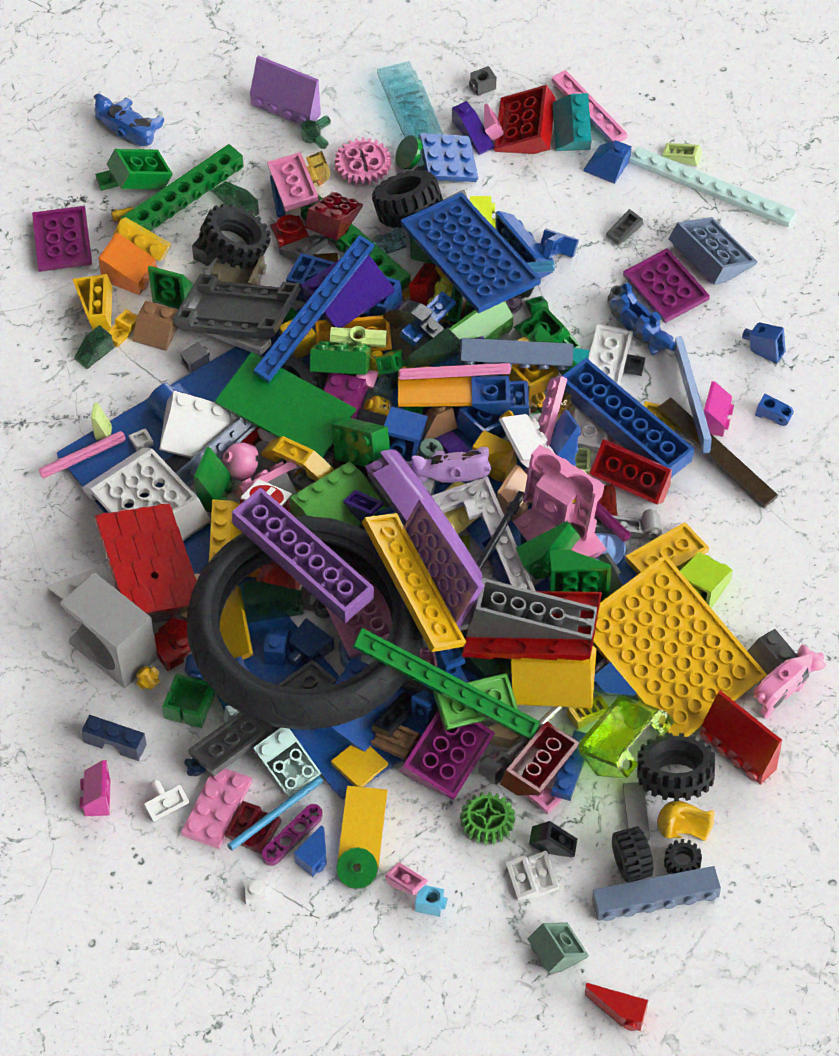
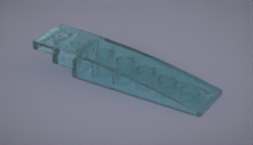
(409, 101)

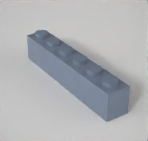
(516, 352)
(656, 893)

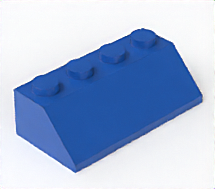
(520, 239)

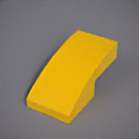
(123, 327)

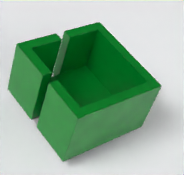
(191, 700)

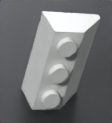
(524, 436)

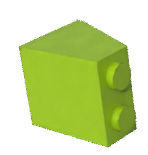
(707, 577)

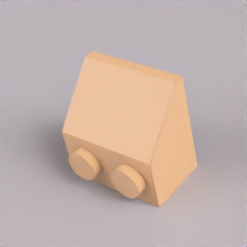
(514, 482)

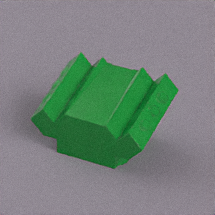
(550, 324)

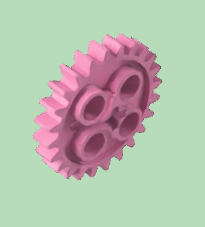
(374, 157)

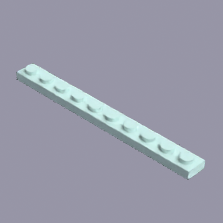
(712, 186)

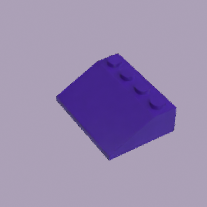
(361, 292)

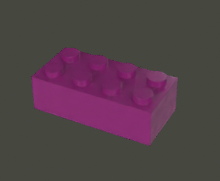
(347, 389)

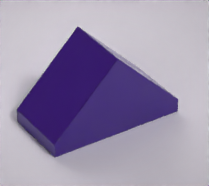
(362, 505)

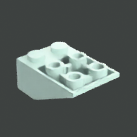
(286, 760)

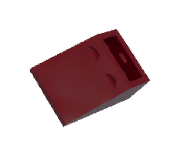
(332, 215)

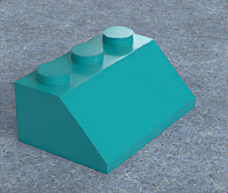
(572, 123)

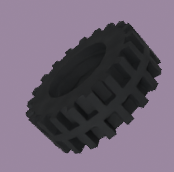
(238, 222)
(679, 751)

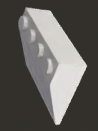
(192, 424)

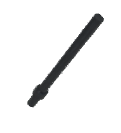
(511, 509)

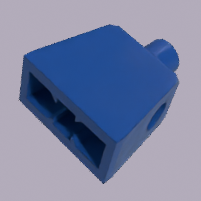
(766, 341)

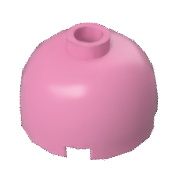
(240, 460)

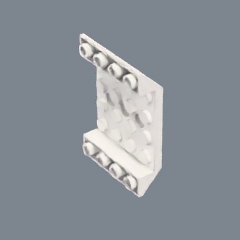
(140, 475)

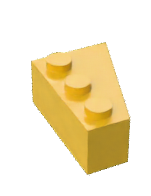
(96, 299)

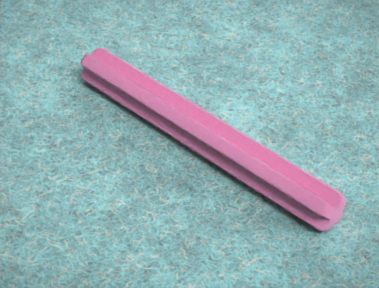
(82, 454)

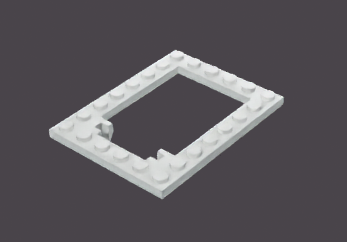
(480, 501)

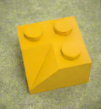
(501, 455)

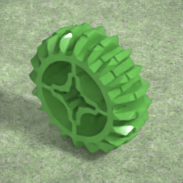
(502, 818)

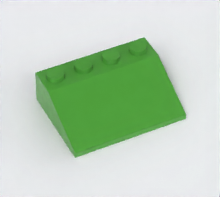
(327, 495)

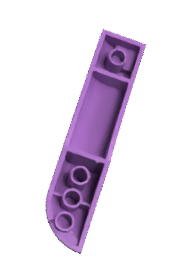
(404, 489)

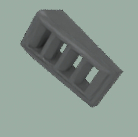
(629, 215)

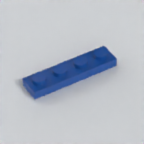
(440, 306)
(569, 772)

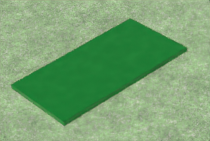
(284, 406)

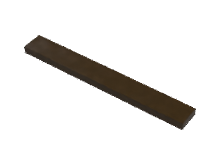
(719, 454)

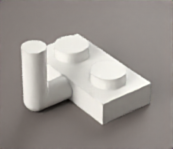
(165, 801)

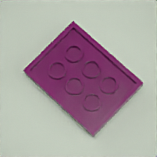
(62, 238)
(666, 285)

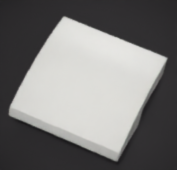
(532, 876)

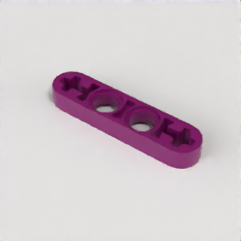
(293, 835)

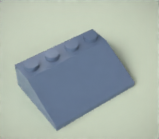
(711, 249)

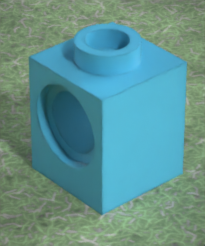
(426, 907)

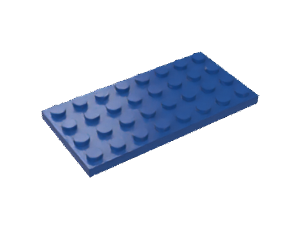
(470, 252)

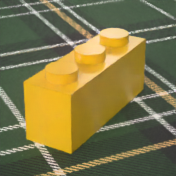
(143, 238)

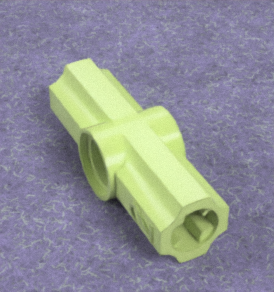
(372, 338)

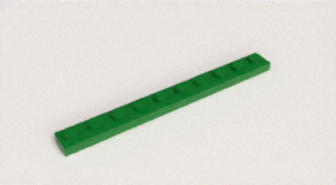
(446, 684)

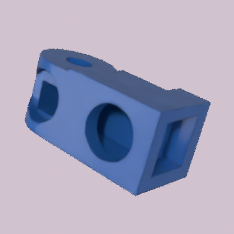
(774, 410)

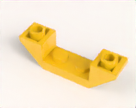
(298, 454)

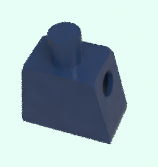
(309, 643)

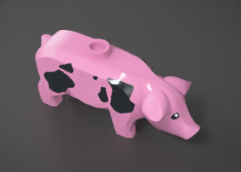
(787, 679)

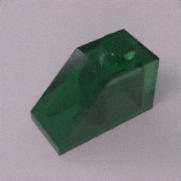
(94, 347)

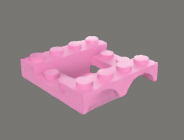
(553, 486)

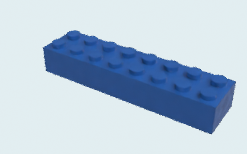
(625, 417)

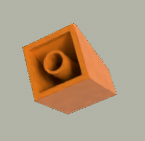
(126, 264)

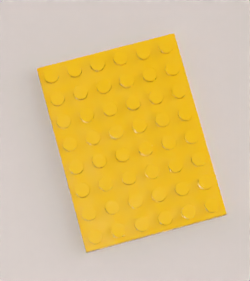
(672, 646)

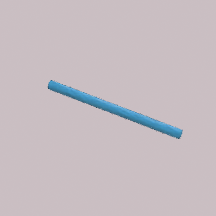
(275, 813)

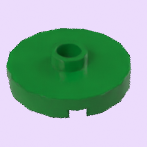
(358, 879)

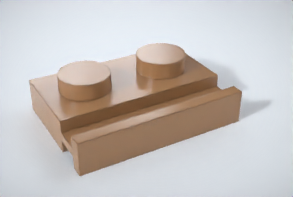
(399, 743)

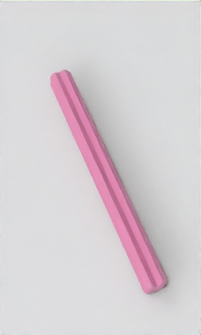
(454, 371)

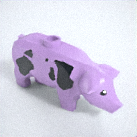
(452, 466)

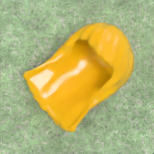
(684, 818)

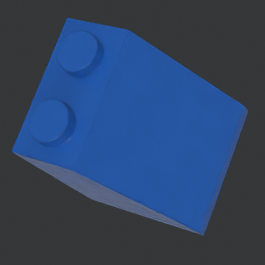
(405, 431)

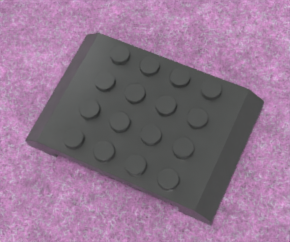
(235, 308)

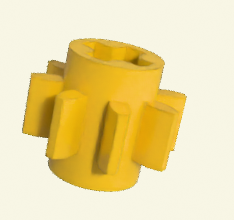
(147, 677)

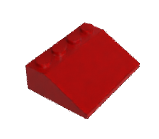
(526, 121)
(741, 738)

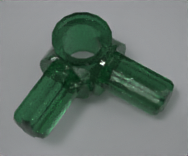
(312, 129)

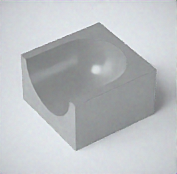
(112, 630)

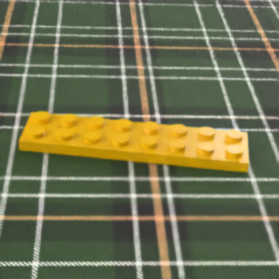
(414, 582)

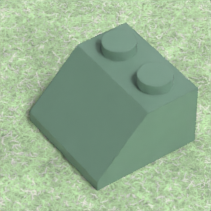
(557, 946)

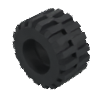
(632, 854)

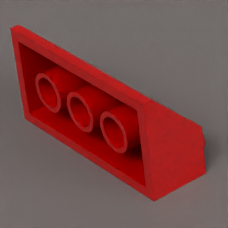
(632, 472)

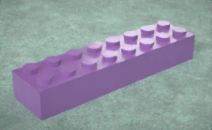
(303, 555)

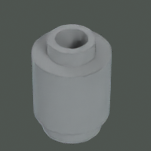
(651, 524)

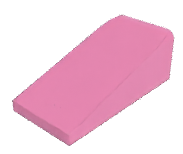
(491, 123)
(405, 879)

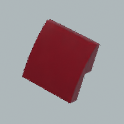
(244, 818)

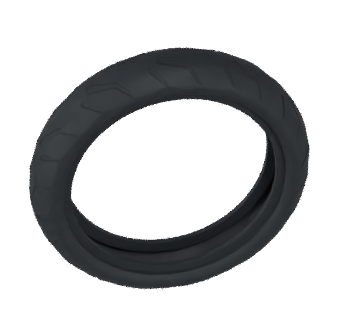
(283, 705)

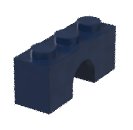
(101, 731)

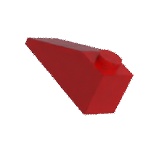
(423, 284)
(621, 1007)

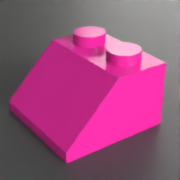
(717, 409)
(96, 790)

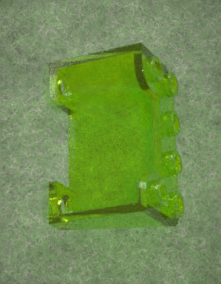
(614, 733)

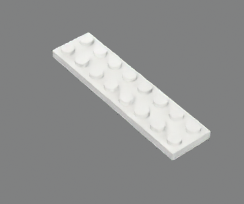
(609, 355)

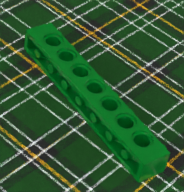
(187, 188)
(383, 261)

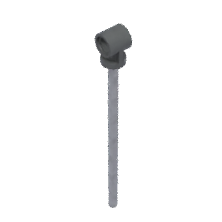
(495, 768)

